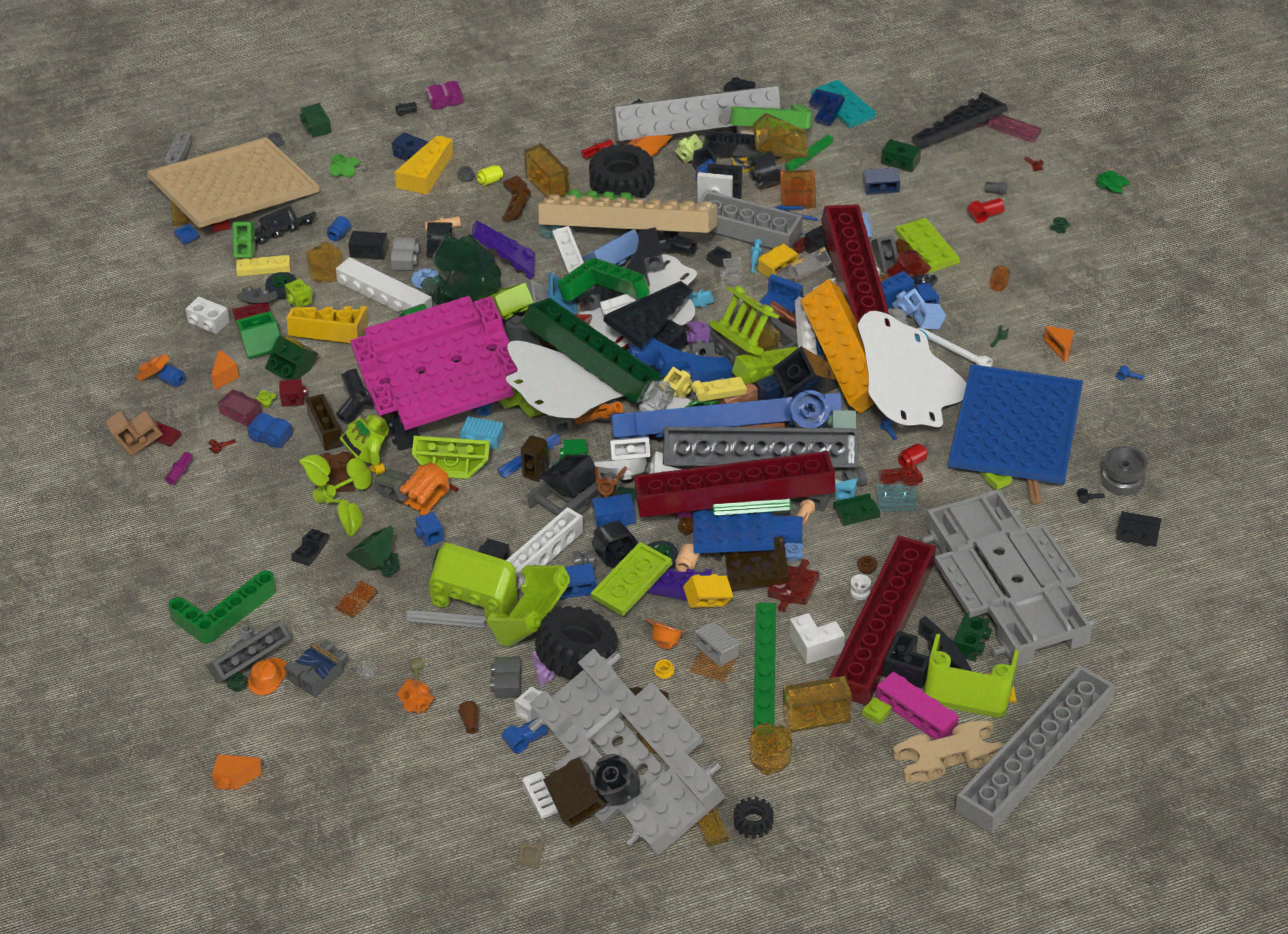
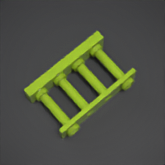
(732, 332)

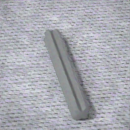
(446, 618)

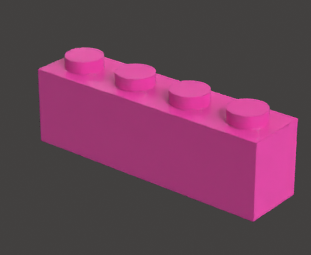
(917, 707)

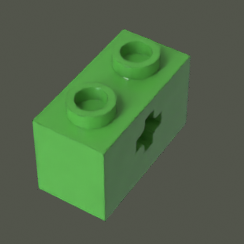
(244, 239)

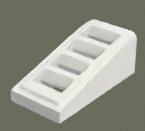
(533, 784)

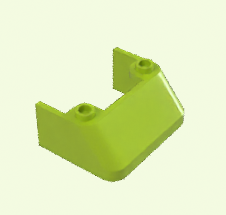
(968, 689)

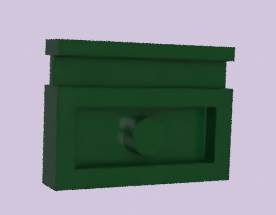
(856, 509)

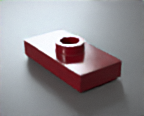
(169, 435)

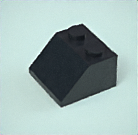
(570, 474)

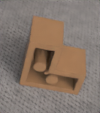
(135, 433)

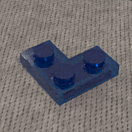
(829, 106)

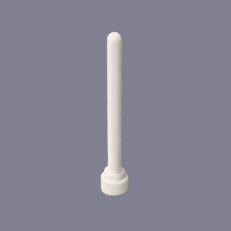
(979, 360)

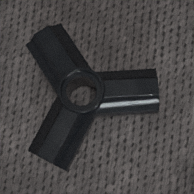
(672, 242)
(352, 406)

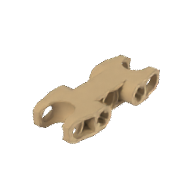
(935, 755)

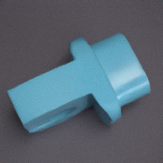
(702, 298)

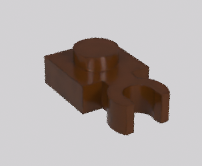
(515, 185)

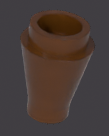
(468, 713)

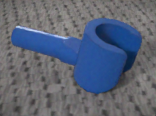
(1124, 371)
(885, 425)

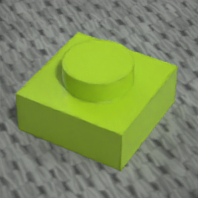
(877, 710)

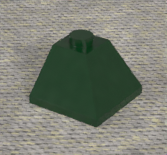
(374, 549)

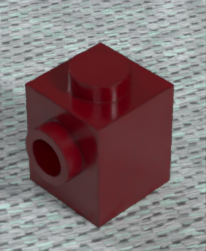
(292, 392)

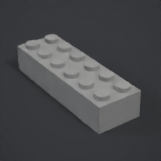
(754, 221)

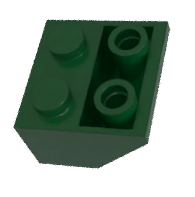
(290, 358)

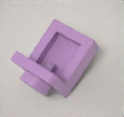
(543, 674)

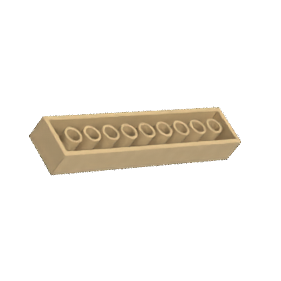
(628, 213)

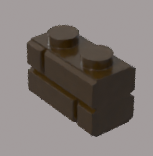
(534, 458)

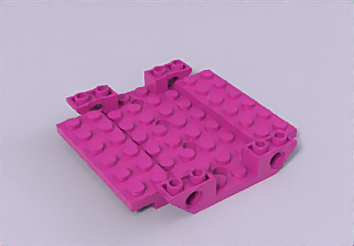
(431, 343)

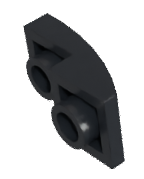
(311, 547)

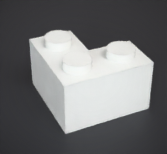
(816, 642)

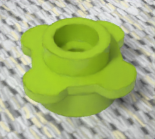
(266, 398)

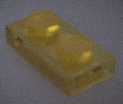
(713, 828)

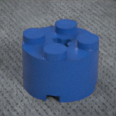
(817, 404)

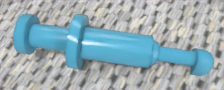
(756, 251)

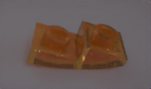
(355, 602)

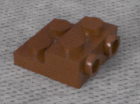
(338, 470)

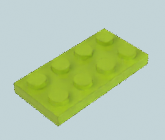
(929, 243)
(631, 578)

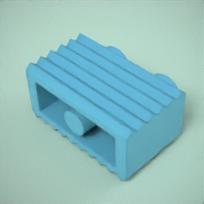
(483, 430)

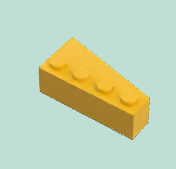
(425, 166)
(327, 323)

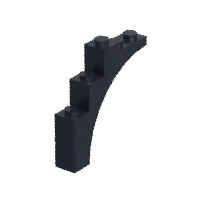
(646, 258)

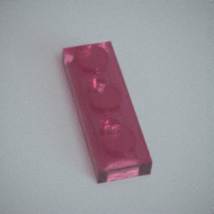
(1015, 127)

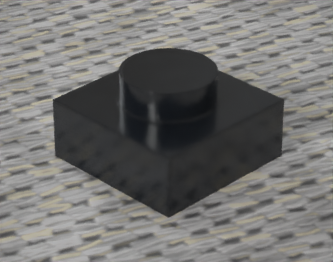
(717, 255)

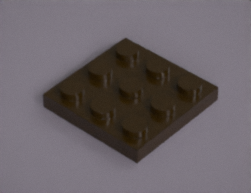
(757, 568)

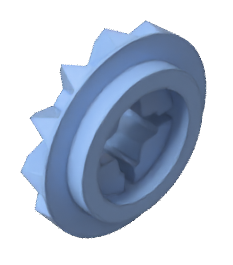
(420, 275)

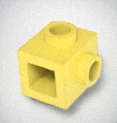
(679, 381)

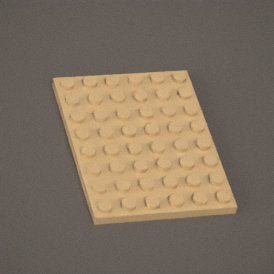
(232, 182)

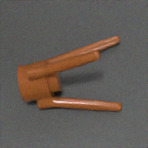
(607, 484)

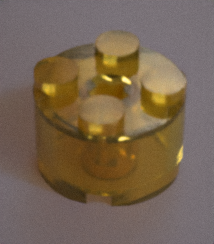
(323, 262)
(770, 748)

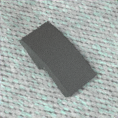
(256, 295)

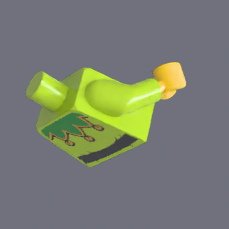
(365, 440)

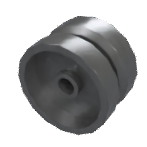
(1124, 470)

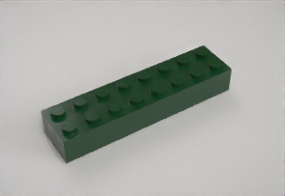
(590, 349)

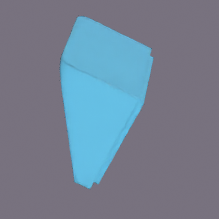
(846, 489)

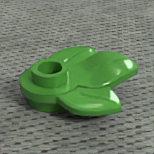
(343, 165)

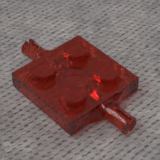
(798, 589)

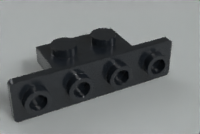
(280, 221)

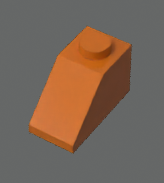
(235, 771)

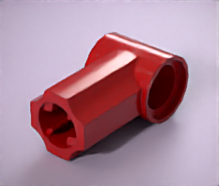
(981, 211)

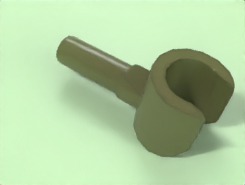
(416, 664)

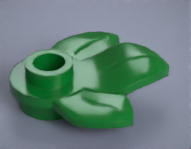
(1111, 180)
(702, 403)

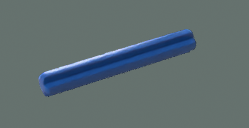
(516, 463)

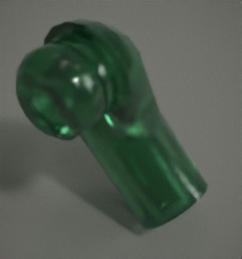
(393, 567)

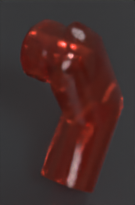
(798, 245)

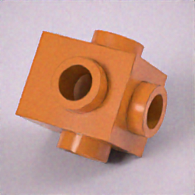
(415, 696)

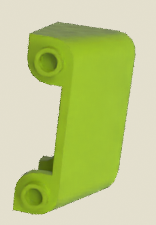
(541, 592)

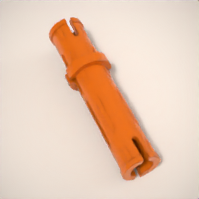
(603, 411)

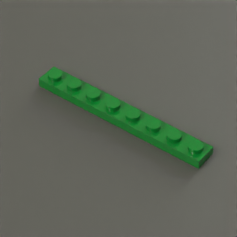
(764, 664)

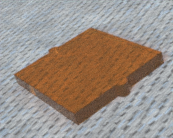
(706, 667)

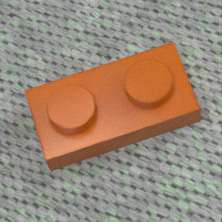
(152, 367)

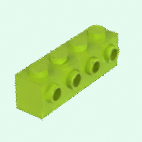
(756, 367)

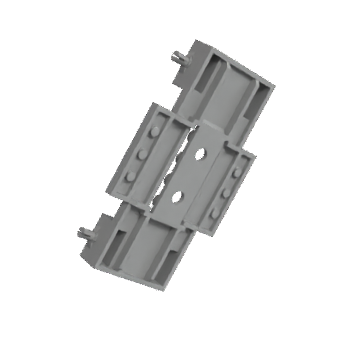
(1038, 607)
(591, 711)

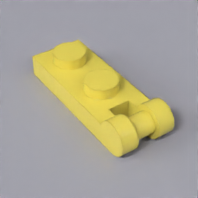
(719, 388)

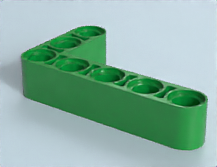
(605, 274)
(227, 613)

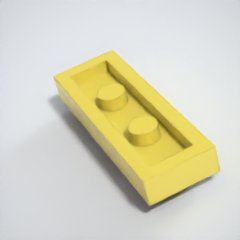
(263, 265)

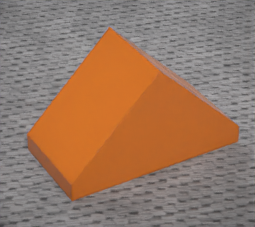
(1059, 340)
(224, 370)

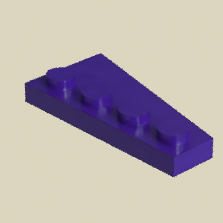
(520, 256)
(672, 583)

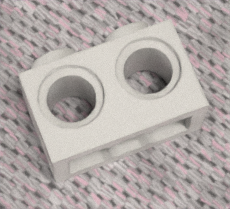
(207, 315)

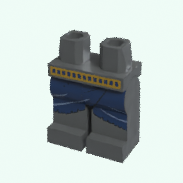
(316, 668)

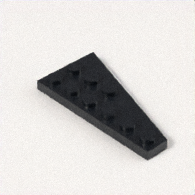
(961, 118)
(648, 315)

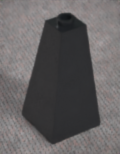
(804, 372)

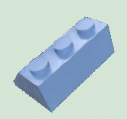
(616, 249)

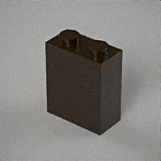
(573, 792)

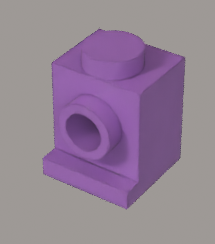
(698, 332)

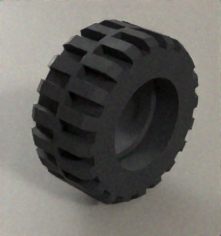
(622, 170)
(570, 635)

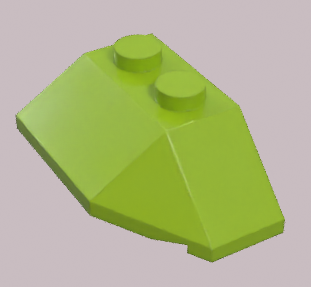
(455, 456)

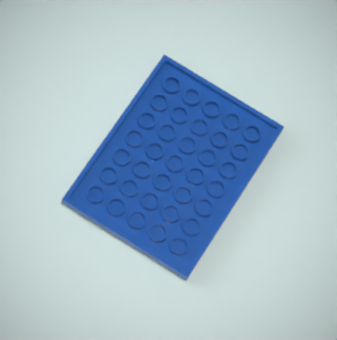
(1016, 424)

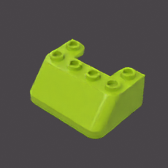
(473, 579)

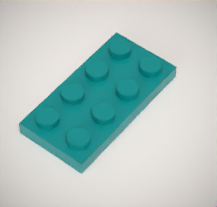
(854, 109)

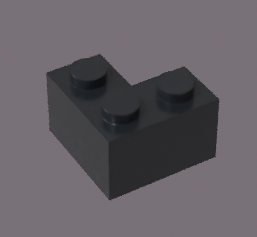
(905, 660)

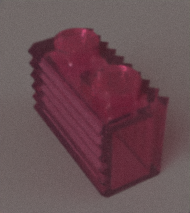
(239, 407)

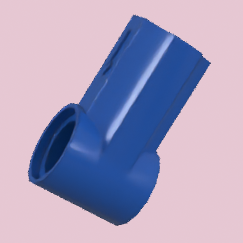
(519, 737)

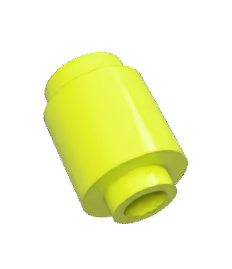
(489, 175)

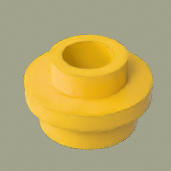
(664, 669)

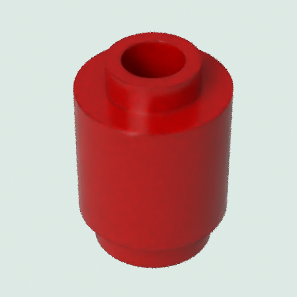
(913, 455)

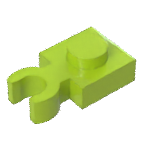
(997, 481)

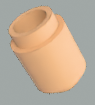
(686, 558)

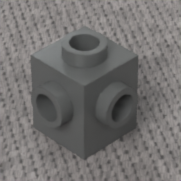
(705, 349)

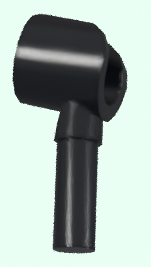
(1084, 497)

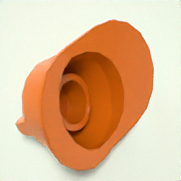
(664, 635)
(266, 676)

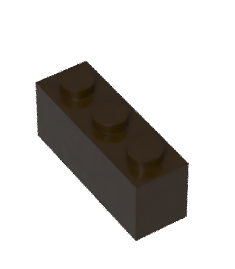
(323, 421)

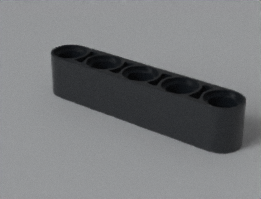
(731, 144)

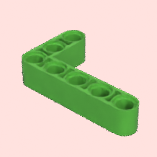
(797, 115)

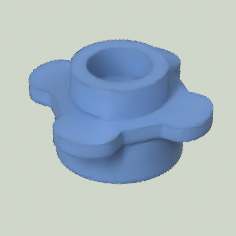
(794, 551)

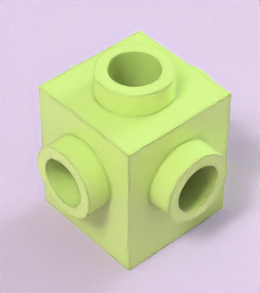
(687, 147)

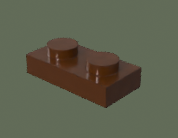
(515, 206)

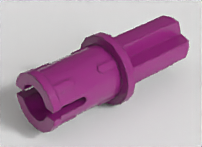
(178, 468)

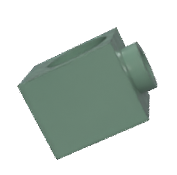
(842, 419)

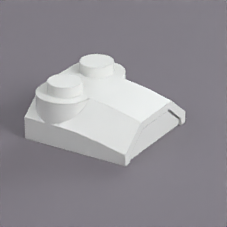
(634, 466)

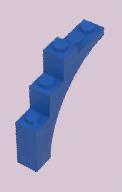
(666, 357)

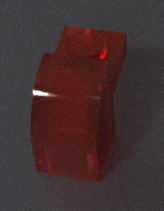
(911, 263)

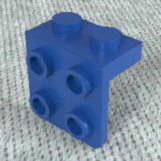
(782, 292)

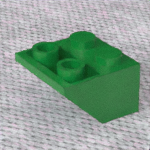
(258, 334)

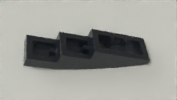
(928, 630)

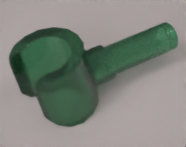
(1001, 334)

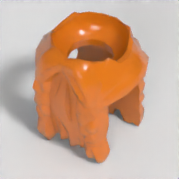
(425, 487)

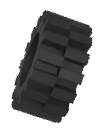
(753, 827)

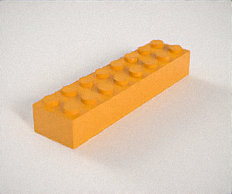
(840, 341)

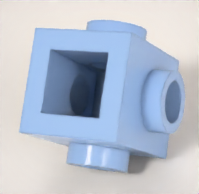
(908, 301)

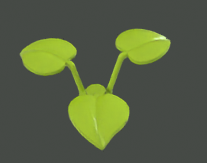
(318, 471)

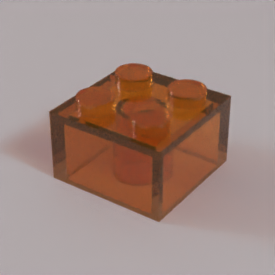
(798, 188)

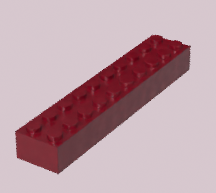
(853, 260)
(733, 483)
(884, 615)

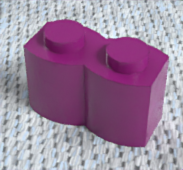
(444, 95)

